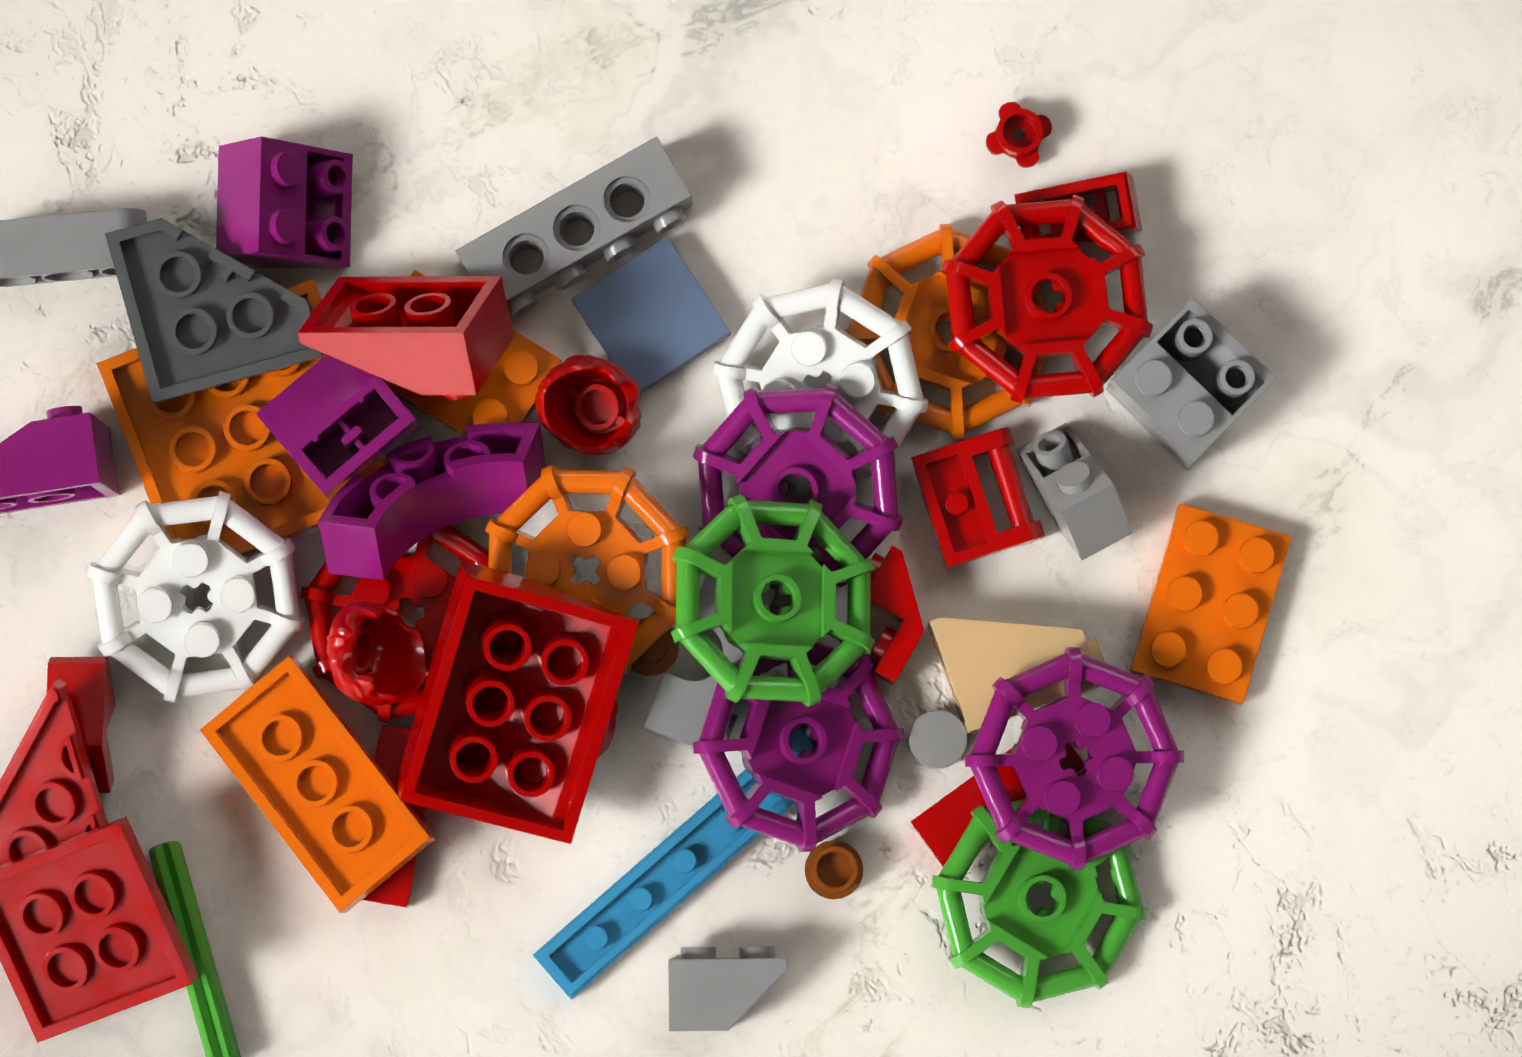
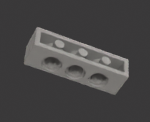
(640, 171)

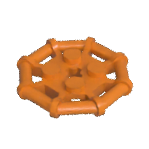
(924, 306)
(598, 535)

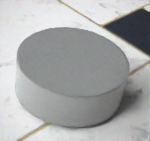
(937, 739)

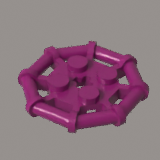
(803, 453)
(814, 772)
(1105, 772)

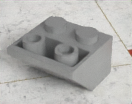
(1190, 383)

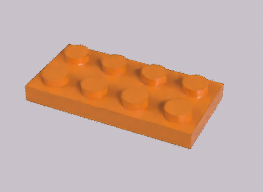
(317, 784)

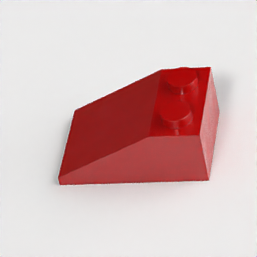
(415, 330)

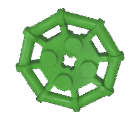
(750, 624)
(1048, 931)

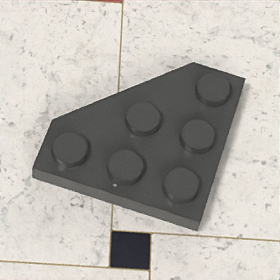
(201, 312)

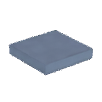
(651, 315)

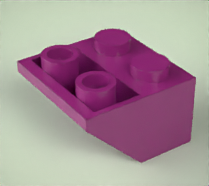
(284, 204)
(338, 422)

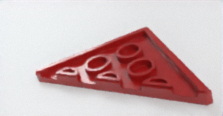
(48, 782)

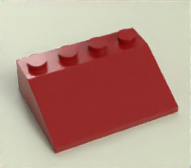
(515, 704)

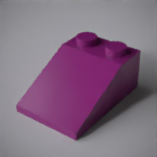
(57, 462)

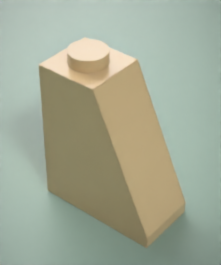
(982, 651)

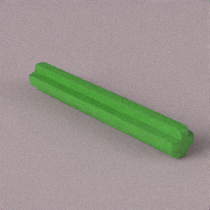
(206, 992)

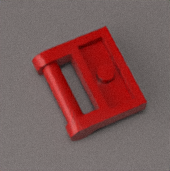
(959, 503)

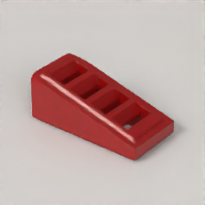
(1119, 182)

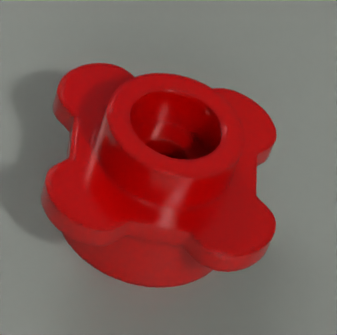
(1016, 118)

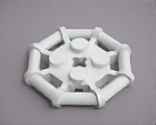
(820, 350)
(190, 563)

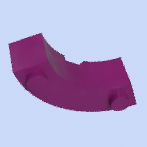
(426, 490)

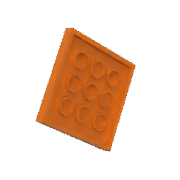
(217, 444)

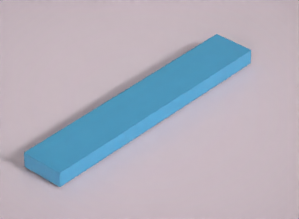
(652, 888)

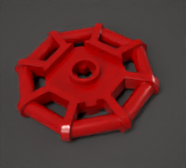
(1025, 324)
(409, 578)

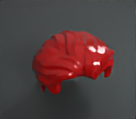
(589, 405)
(375, 654)

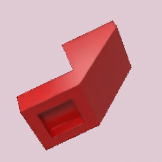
(894, 597)
(93, 703)

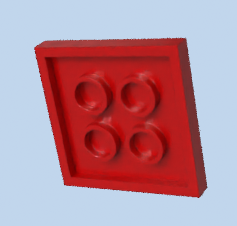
(87, 931)

